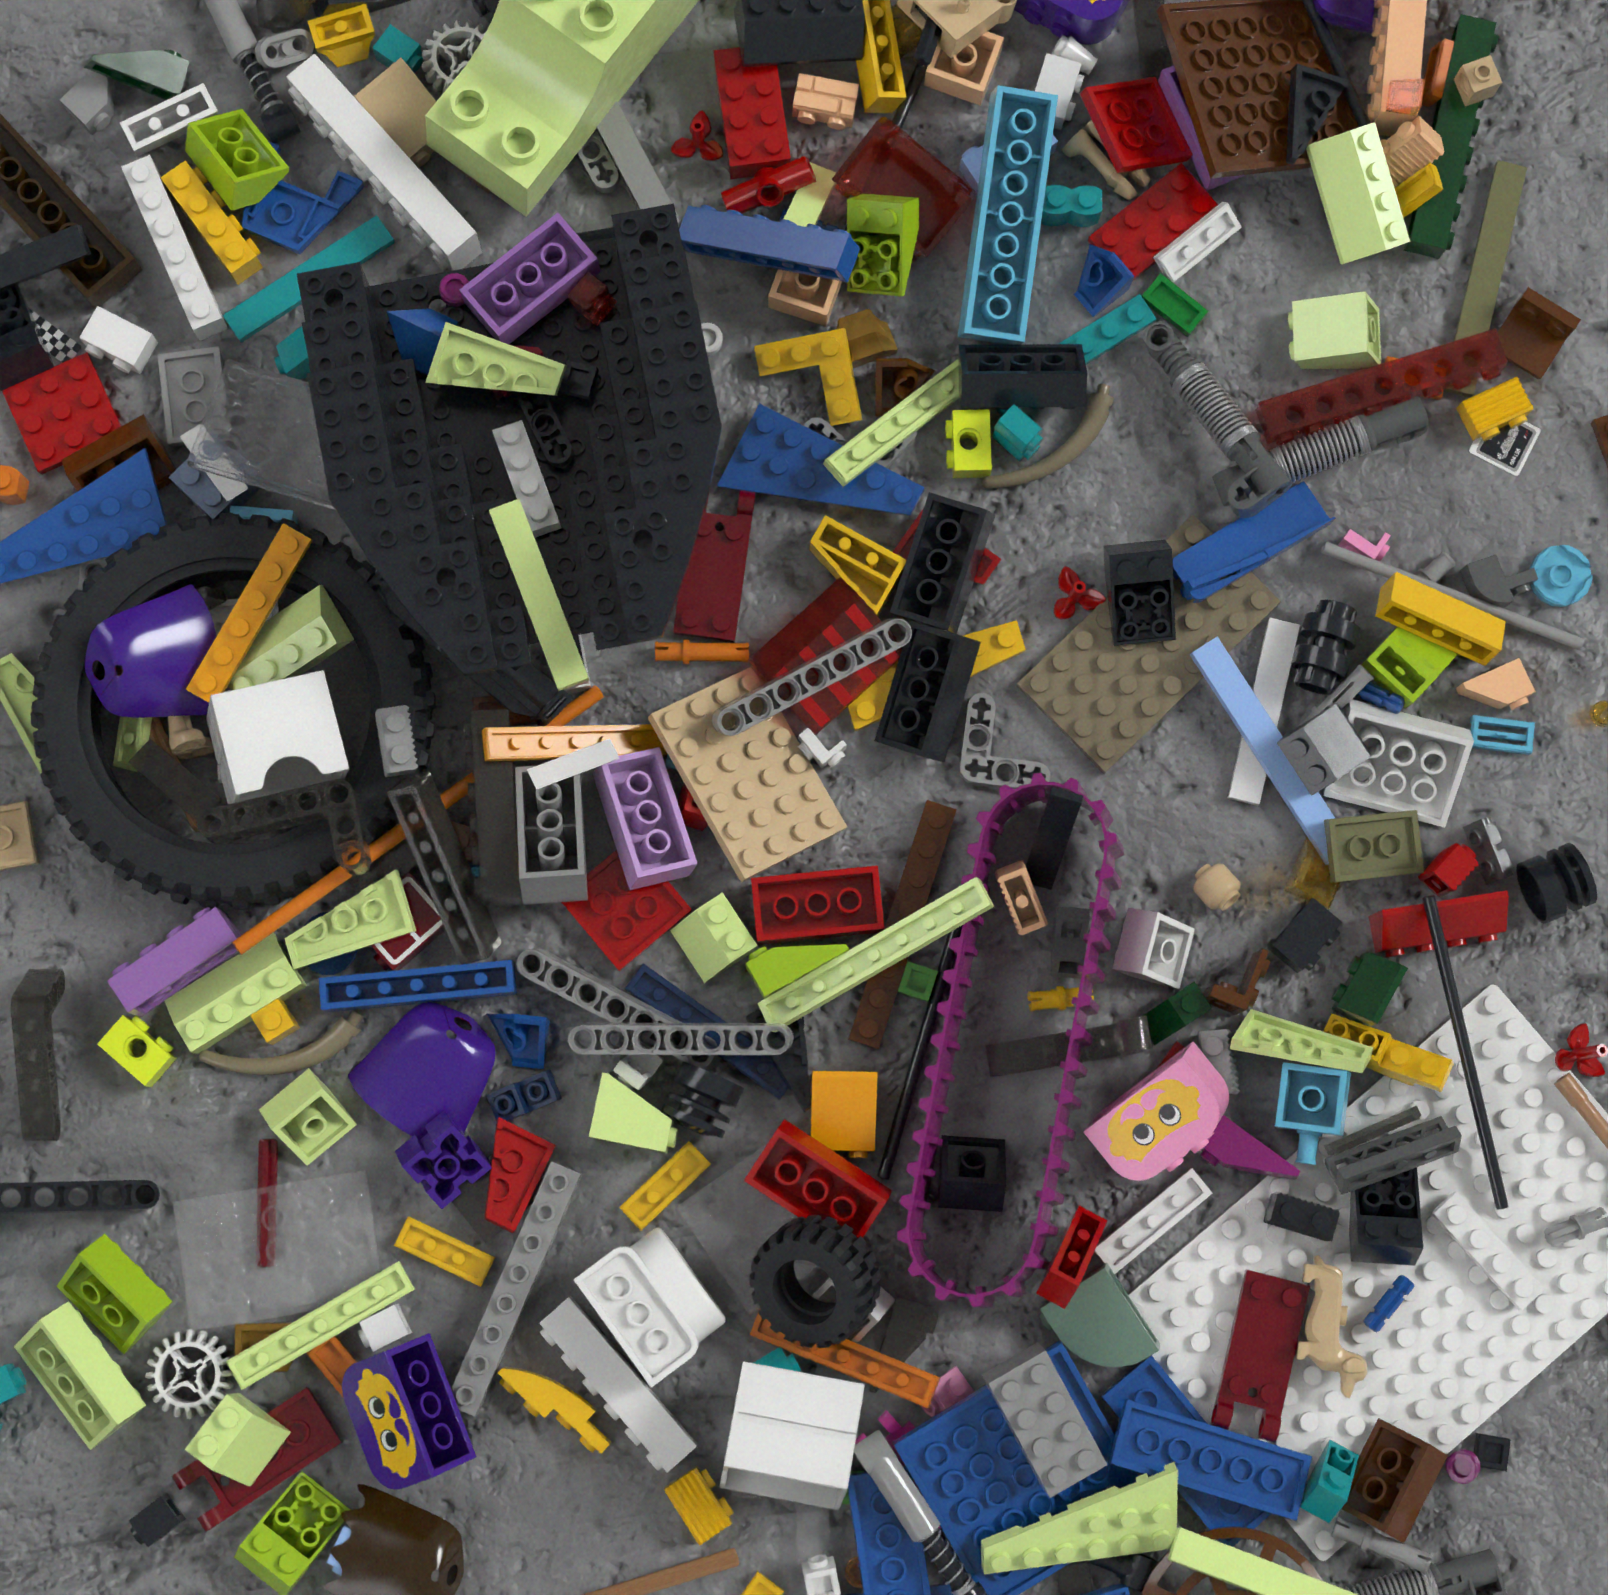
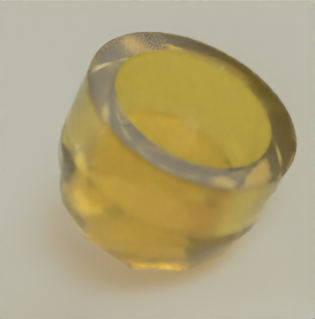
(1596, 711)

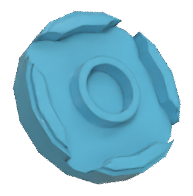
(1562, 575)

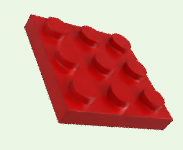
(1136, 124)
(61, 411)
(625, 919)

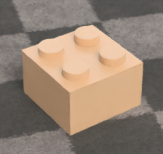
(968, 71)
(803, 296)

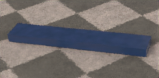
(669, 999)

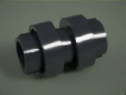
(1322, 660)

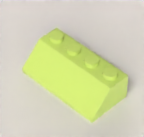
(1357, 193)
(293, 641)
(233, 992)
(79, 1375)

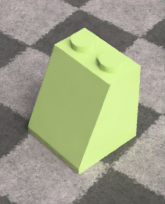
(1335, 332)
(630, 1120)
(238, 1439)

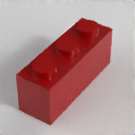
(1071, 1257)

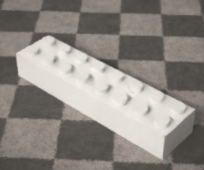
(383, 164)

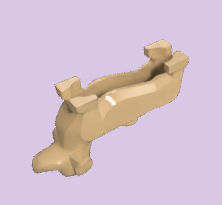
(1323, 1327)

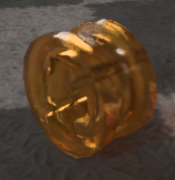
(849, 1576)

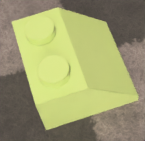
(714, 938)
(307, 1117)

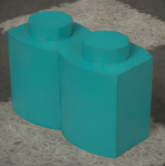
(1074, 206)
(1018, 434)

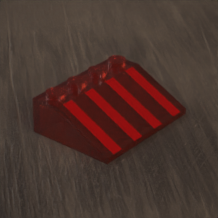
(821, 626)

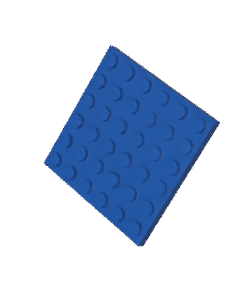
(984, 1484)

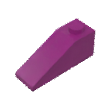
(1241, 1151)

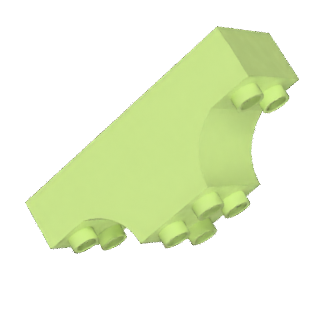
(544, 87)

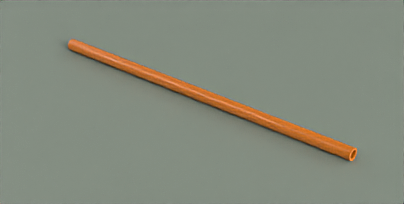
(383, 844)

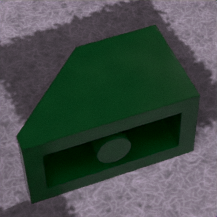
(1176, 1012)

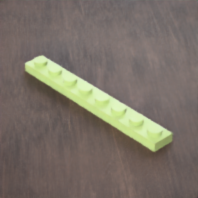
(877, 953)

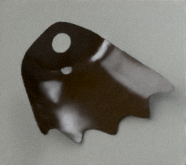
(396, 1549)

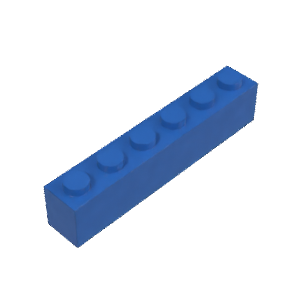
(769, 242)
(417, 986)

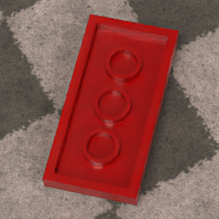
(1154, 220)

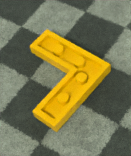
(832, 354)

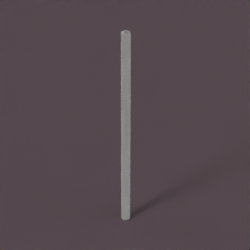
(1499, 612)

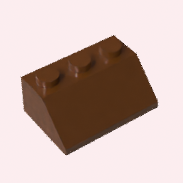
(115, 448)
(1393, 1479)

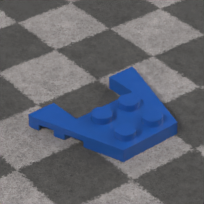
(295, 216)

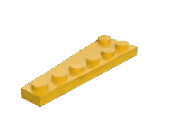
(996, 646)

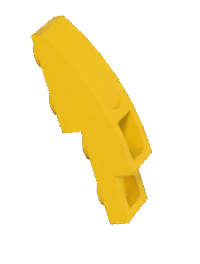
(1394, 1057)
(546, 1394)

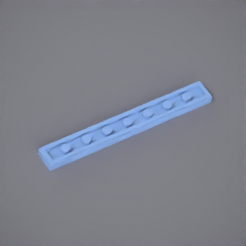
(1262, 739)

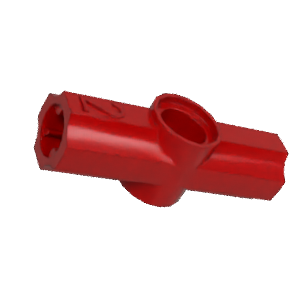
(783, 179)

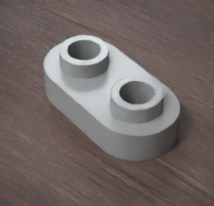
(282, 48)

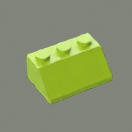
(235, 158)
(114, 1293)

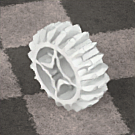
(443, 48)
(181, 1361)

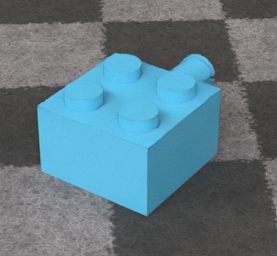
(1313, 1104)

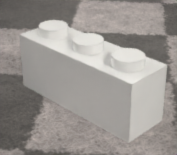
(168, 119)

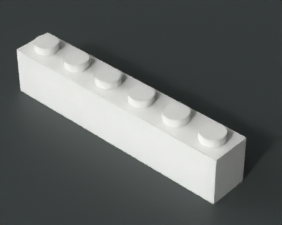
(174, 248)
(618, 1384)

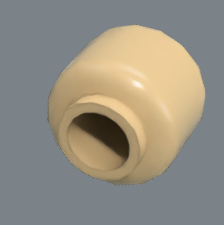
(1217, 886)

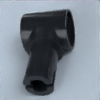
(1130, 1569)

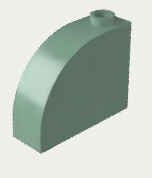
(1101, 1322)

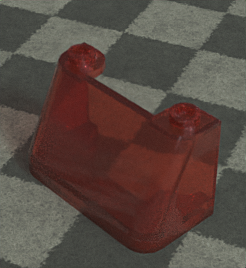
(897, 165)

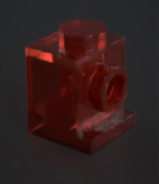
(592, 298)

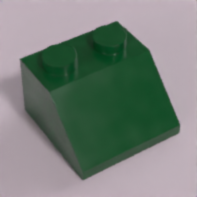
(1368, 988)

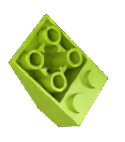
(887, 235)
(1407, 664)
(292, 1534)

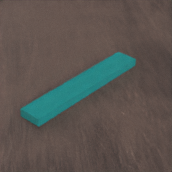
(284, 293)

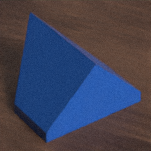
(1102, 280)
(418, 334)
(523, 1038)

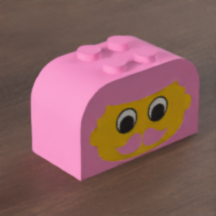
(1161, 1117)

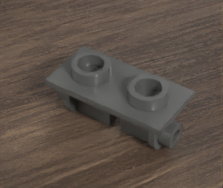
(1482, 838)

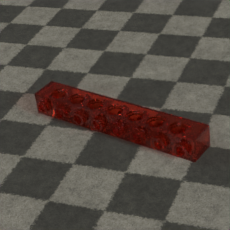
(1483, 347)

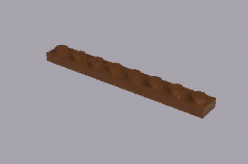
(909, 898)

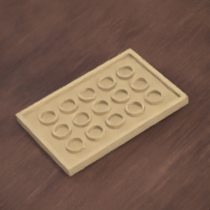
(750, 785)

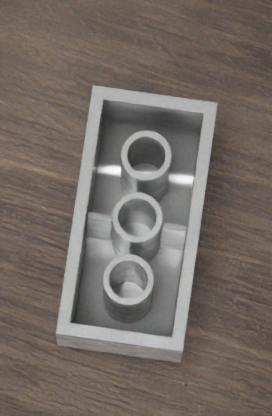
(551, 840)

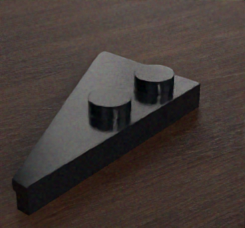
(1310, 100)
(793, 1062)

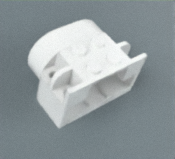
(651, 1304)

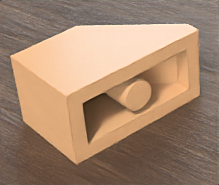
(1500, 687)

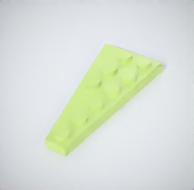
(1096, 1527)

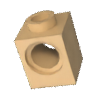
(1477, 80)

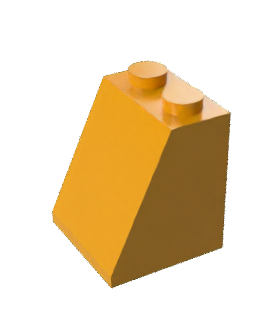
(844, 1111)

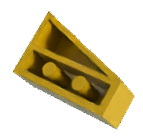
(858, 561)

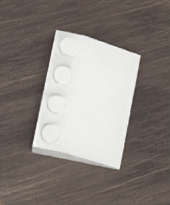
(1411, 765)

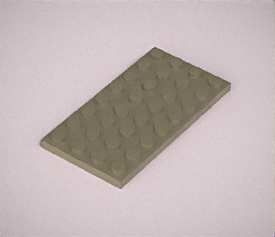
(1115, 694)

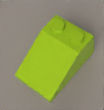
(781, 966)

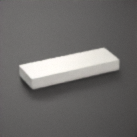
(1197, 242)

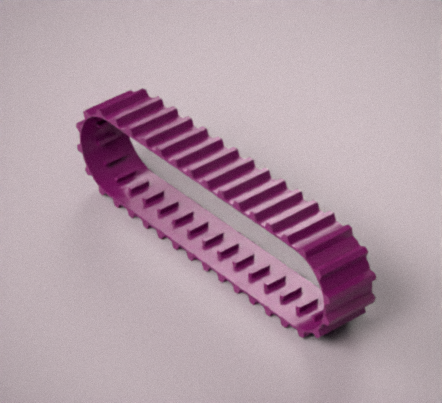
(982, 853)

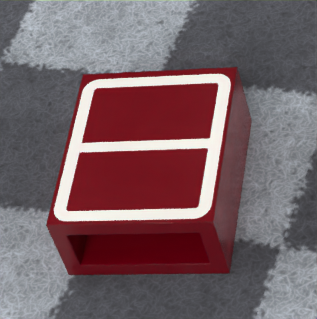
(401, 950)

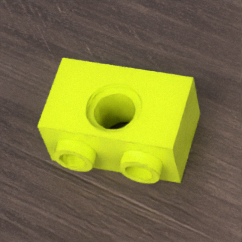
(975, 426)
(119, 1045)

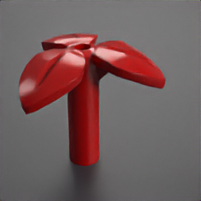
(700, 128)
(1071, 584)
(1584, 1056)

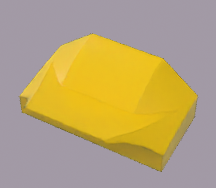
(343, 35)

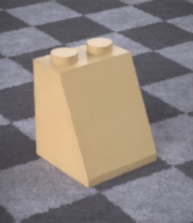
(399, 106)

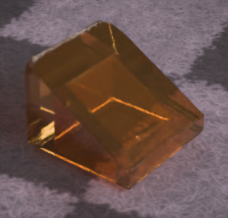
(1405, 96)

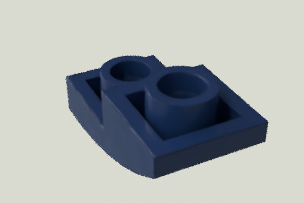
(524, 1096)

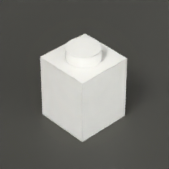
(384, 1328)

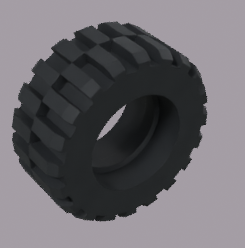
(790, 1306)

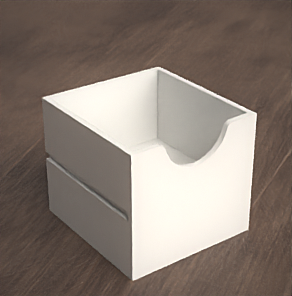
(276, 737)
(792, 1436)

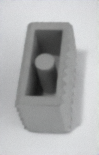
(396, 740)
(1216, 1047)

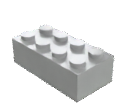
(1044, 1419)

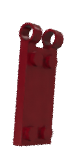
(715, 576)
(1261, 1350)
(309, 1439)

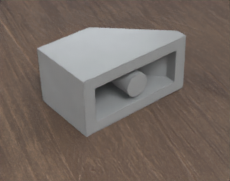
(91, 101)

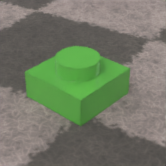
(917, 981)

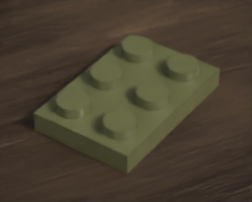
(1373, 846)

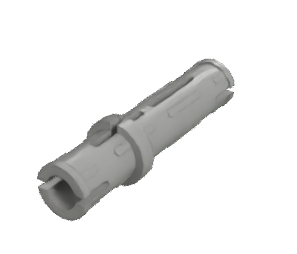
(1344, 692)
(1379, 1544)

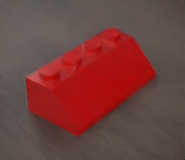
(1461, 919)

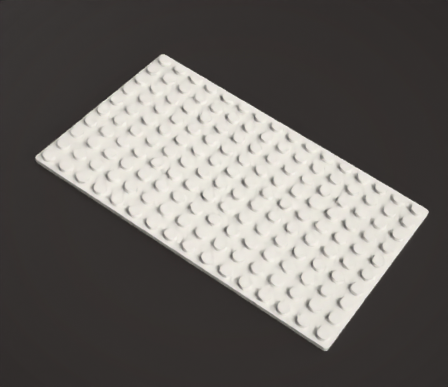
(1456, 1338)

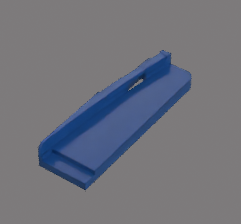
(1249, 543)

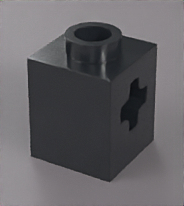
(156, 1520)

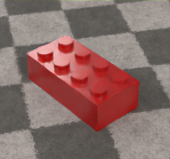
(750, 114)
(817, 905)
(816, 1180)

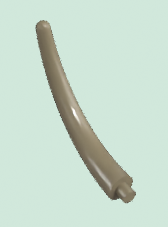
(1088, 429)
(313, 1054)

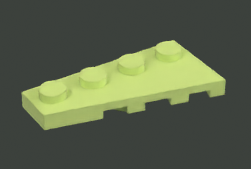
(486, 363)
(17, 699)
(364, 920)
(1291, 1041)

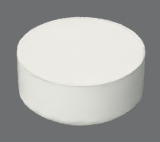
(712, 337)

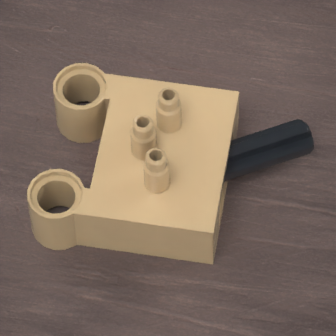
(953, 23)

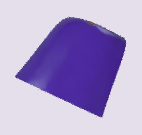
(159, 654)
(423, 1071)

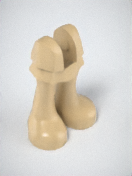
(1083, 145)
(185, 740)

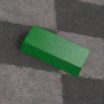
(1174, 305)

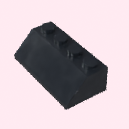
(799, 31)
(1022, 376)
(942, 563)
(927, 692)

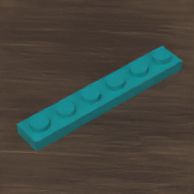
(1110, 330)

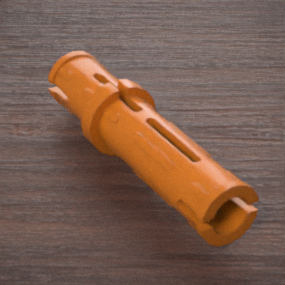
(710, 652)

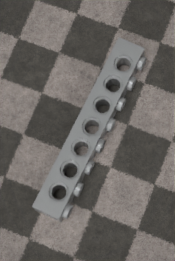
(514, 1287)

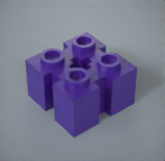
(443, 1159)

